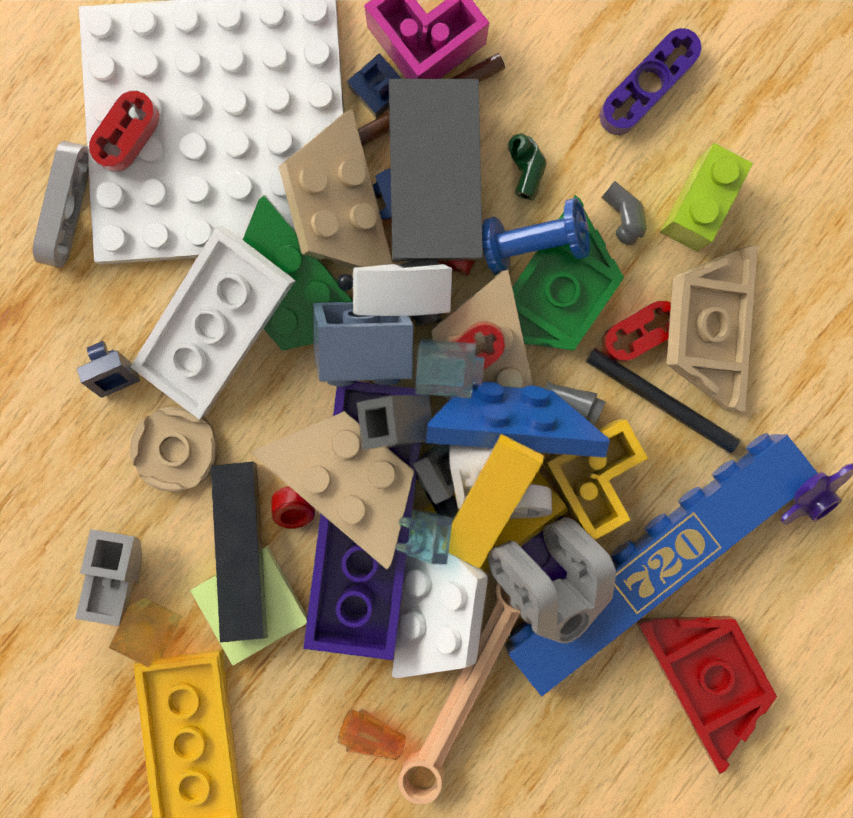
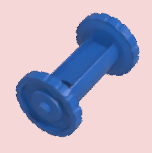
(502, 244)

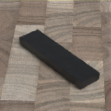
(238, 552)

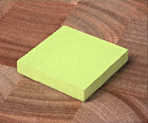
(283, 610)

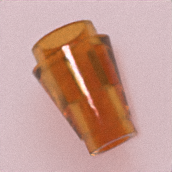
(370, 736)

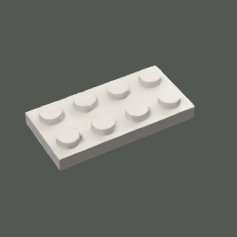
(212, 321)

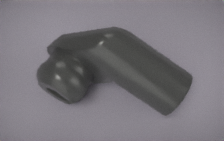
(631, 213)

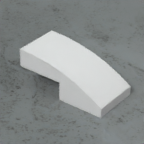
(401, 291)

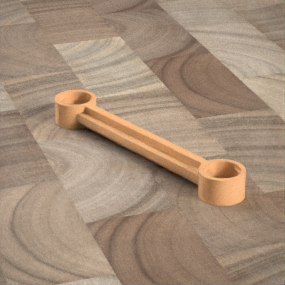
(459, 702)

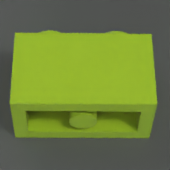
(706, 197)

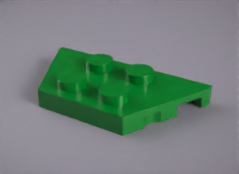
(278, 242)
(563, 294)

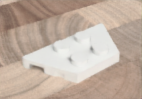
(439, 617)

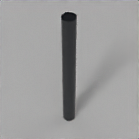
(662, 400)

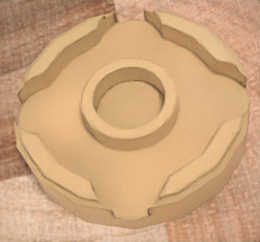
(173, 449)

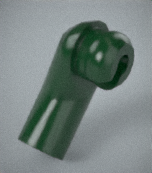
(529, 162)

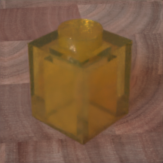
(145, 632)

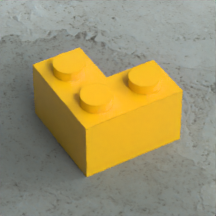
(586, 484)

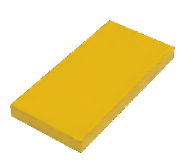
(188, 737)

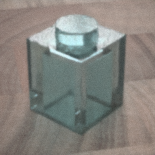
(448, 368)

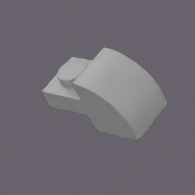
(110, 570)

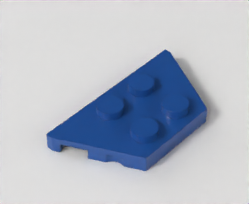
(525, 415)

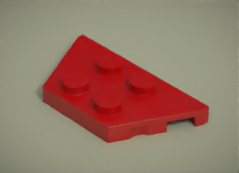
(711, 678)

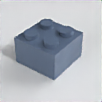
(360, 345)

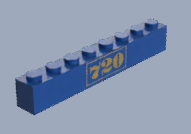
(673, 553)

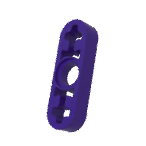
(652, 63)

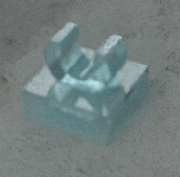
(428, 536)

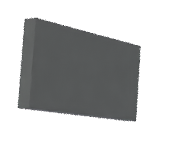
(435, 169)

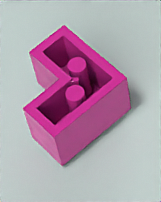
(427, 43)

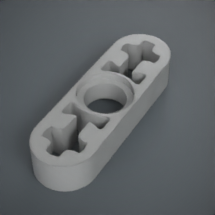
(61, 204)

